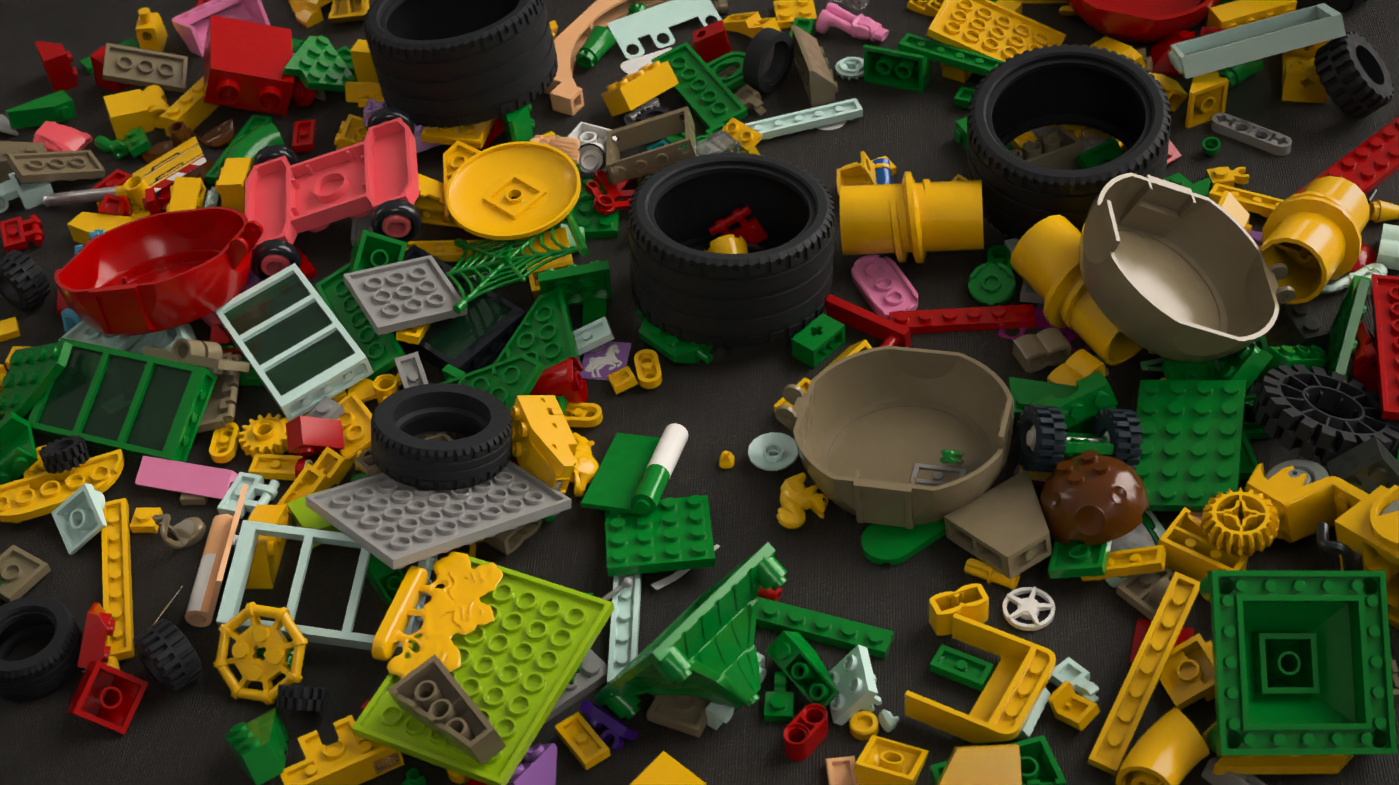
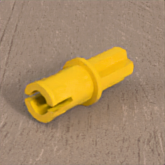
(984, 571)

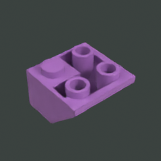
(537, 766)

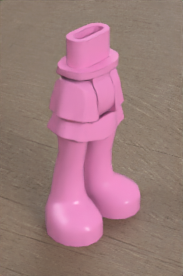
(857, 26)

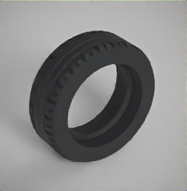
(441, 463)

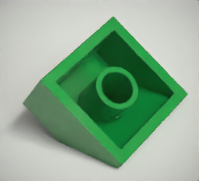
(519, 125)

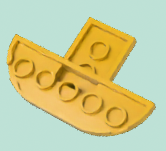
(43, 491)

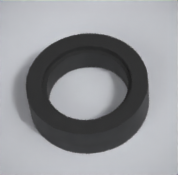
(756, 56)

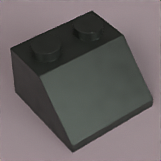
(1297, 326)

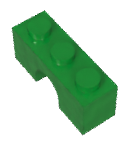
(1091, 397)

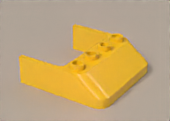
(1007, 695)

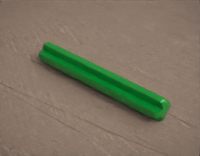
(952, 457)

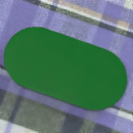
(898, 544)

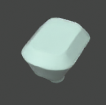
(887, 720)

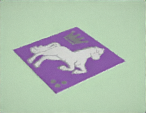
(605, 360)

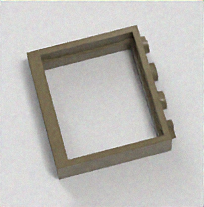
(646, 132)

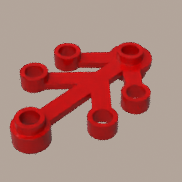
(605, 203)

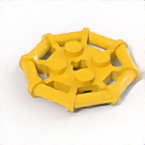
(246, 647)

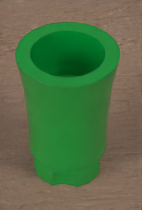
(596, 45)
(1240, 72)

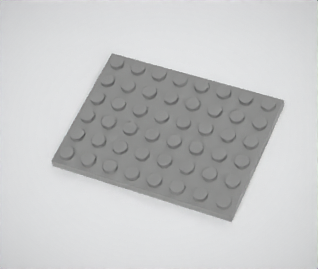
(414, 523)

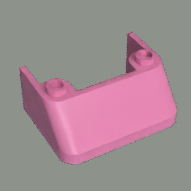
(194, 23)

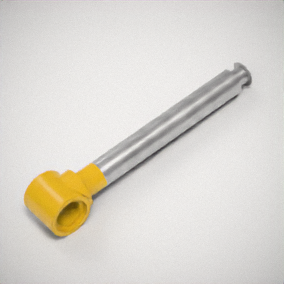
(133, 189)

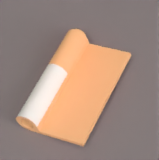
(213, 566)

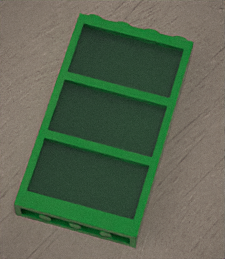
(125, 402)

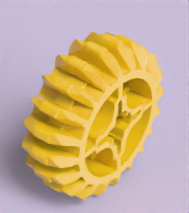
(1257, 518)

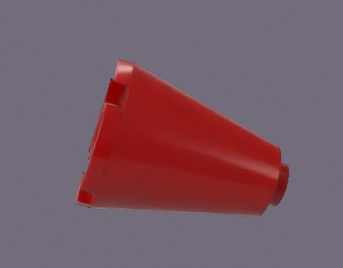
(563, 380)

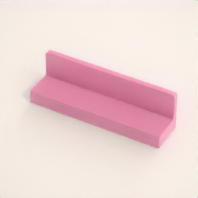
(184, 477)

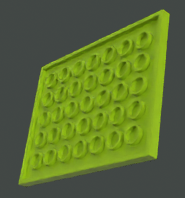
(507, 668)

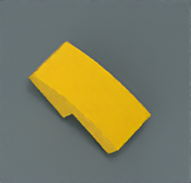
(925, 7)

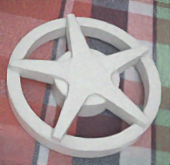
(1028, 608)

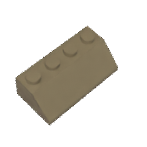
(813, 68)

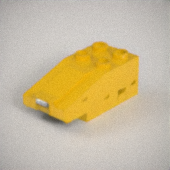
(543, 440)

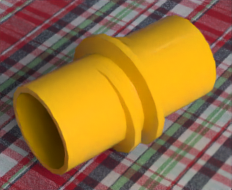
(911, 218)
(1316, 235)
(1050, 264)

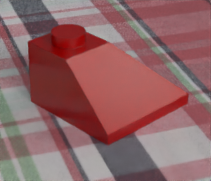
(1160, 51)

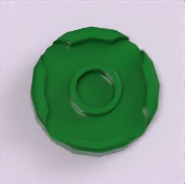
(991, 284)

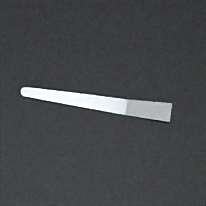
(661, 583)

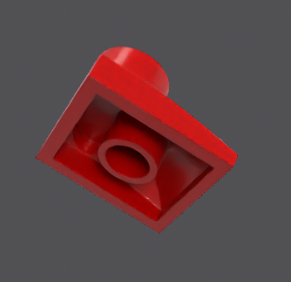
(95, 636)

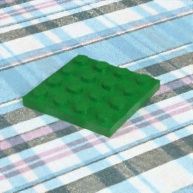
(668, 540)

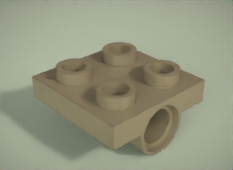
(1145, 591)

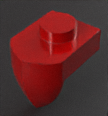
(115, 205)

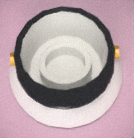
(591, 159)

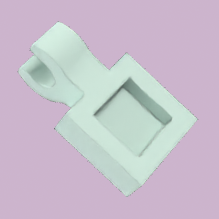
(1077, 676)

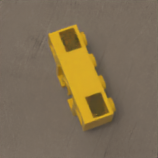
(345, 762)

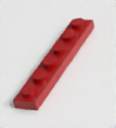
(966, 318)

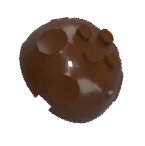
(1093, 499)

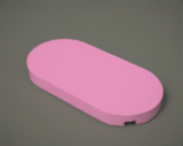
(884, 285)

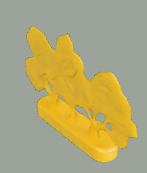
(449, 612)

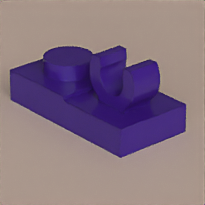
(599, 716)

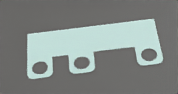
(657, 20)

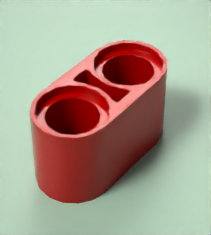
(805, 732)

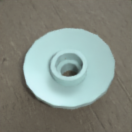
(773, 451)

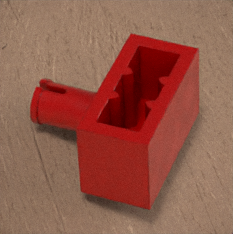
(312, 435)

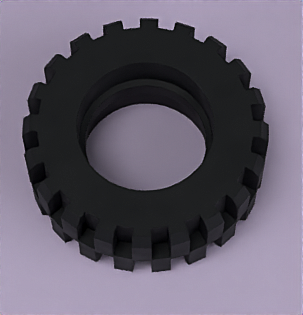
(1354, 75)

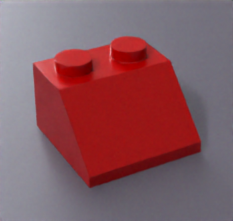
(57, 65)
(107, 697)

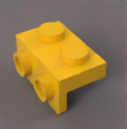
(744, 134)

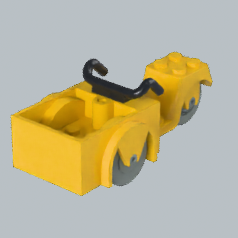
(1364, 523)

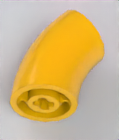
(1164, 753)

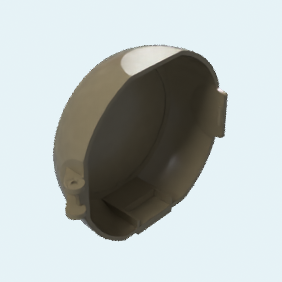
(1177, 270)
(896, 408)

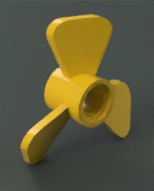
(379, 388)

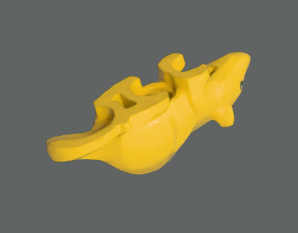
(586, 465)

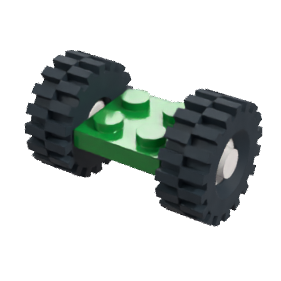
(1045, 443)

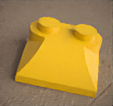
(889, 763)

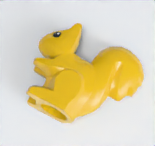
(797, 498)

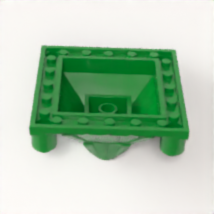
(706, 647)
(1300, 662)

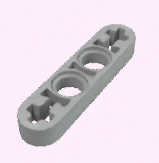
(1229, 126)

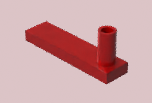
(868, 322)

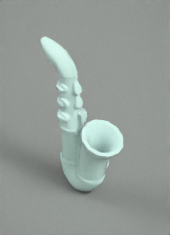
(1366, 271)

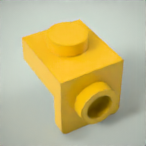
(1072, 707)

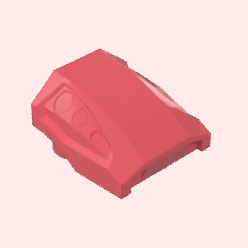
(61, 137)

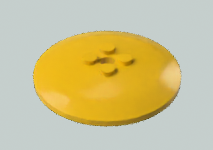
(533, 171)

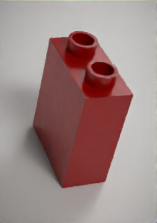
(247, 65)

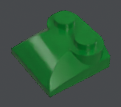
(1246, 365)

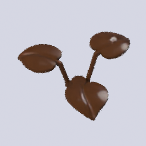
(180, 133)

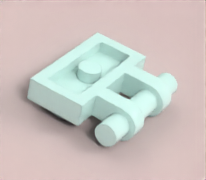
(255, 487)

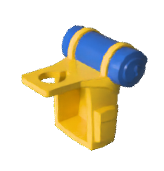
(864, 173)

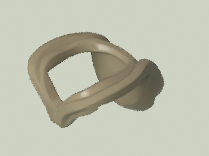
(188, 531)

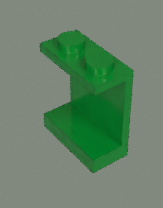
(16, 447)

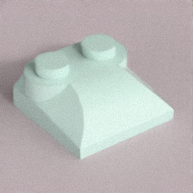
(80, 517)

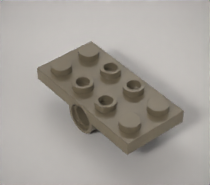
(199, 354)

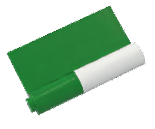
(636, 471)

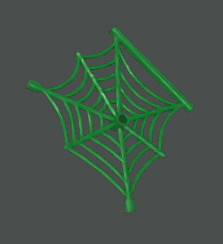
(508, 261)

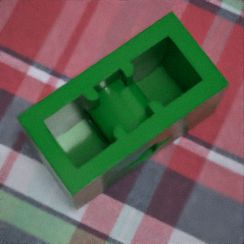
(818, 340)

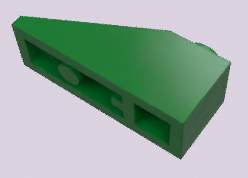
(52, 107)

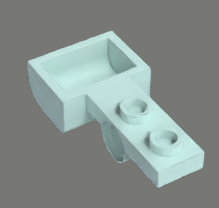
(29, 194)

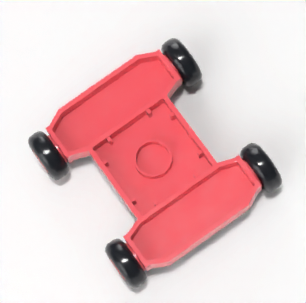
(345, 183)

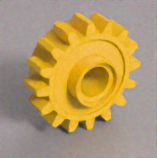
(264, 436)

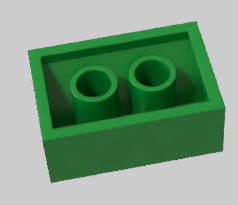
(896, 68)

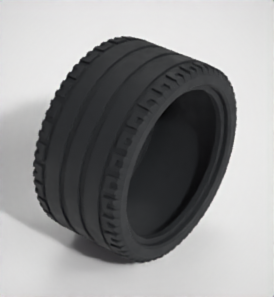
(460, 57)
(1060, 88)
(731, 296)

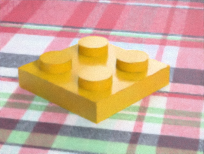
(788, 10)

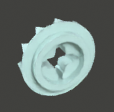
(850, 67)
(211, 198)

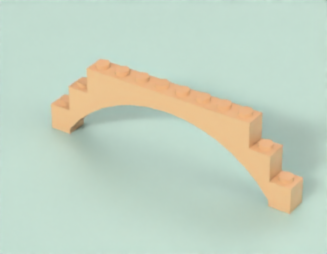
(563, 90)

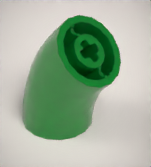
(254, 141)

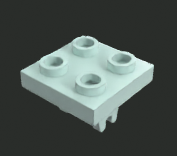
(856, 686)

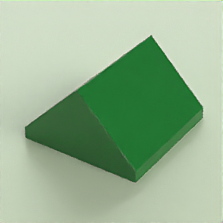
(375, 250)

